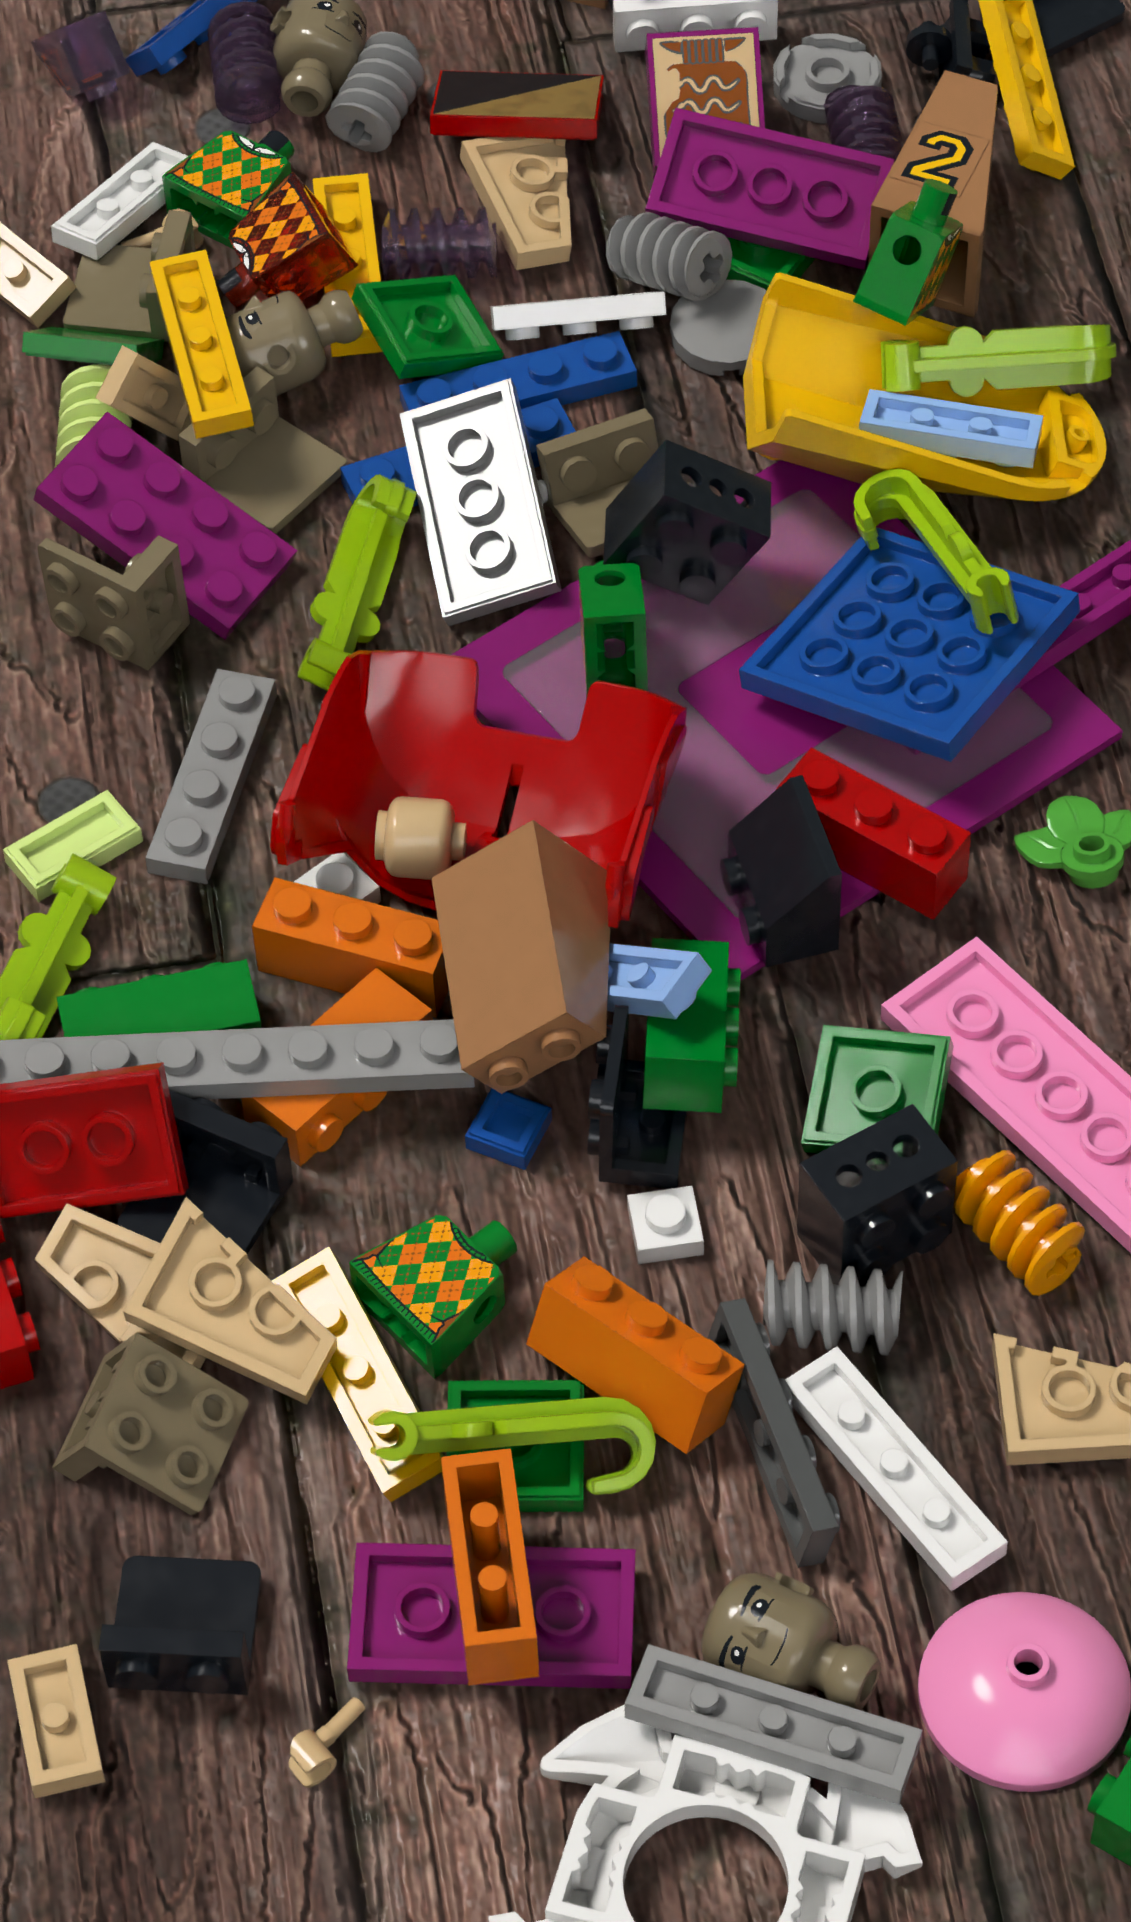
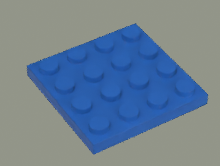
(898, 648)

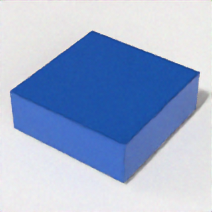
(508, 1128)

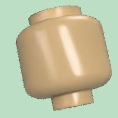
(419, 837)

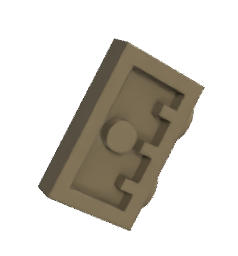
(119, 289)
(263, 468)
(590, 470)
(125, 614)
(154, 1424)

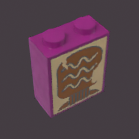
(703, 74)

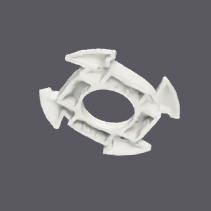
(651, 1781)

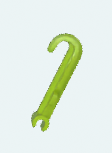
(1003, 359)
(903, 496)
(357, 577)
(50, 950)
(527, 1425)

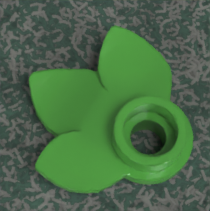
(1079, 841)

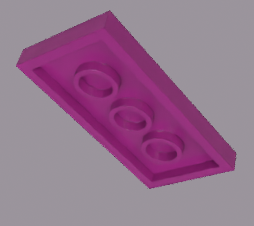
(768, 187)
(128, 492)
(410, 1625)

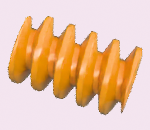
(1016, 1225)

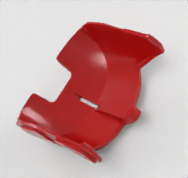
(412, 730)

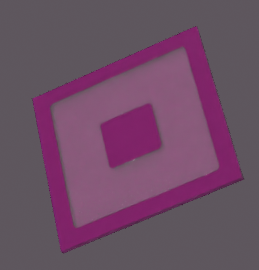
(748, 743)

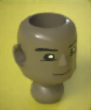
(316, 50)
(289, 338)
(787, 1638)

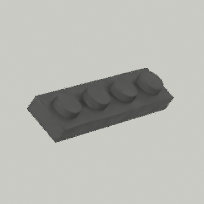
(780, 1451)

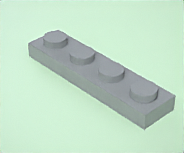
(211, 776)
(773, 1724)

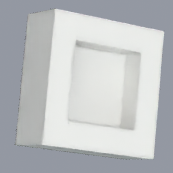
(342, 877)
(665, 1224)

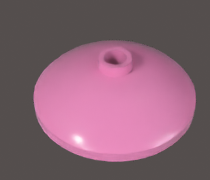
(1019, 1726)

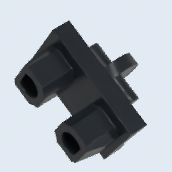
(953, 46)

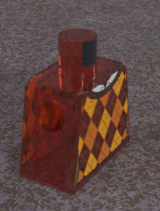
(286, 247)

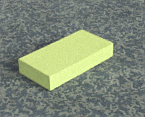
(93, 831)

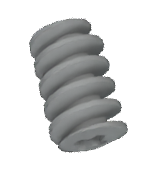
(377, 92)
(669, 255)
(831, 1308)

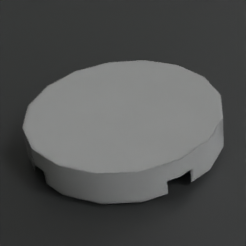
(819, 67)
(718, 330)

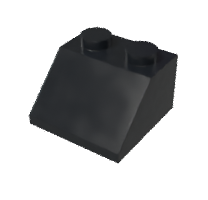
(785, 877)

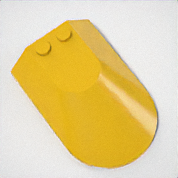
(812, 376)

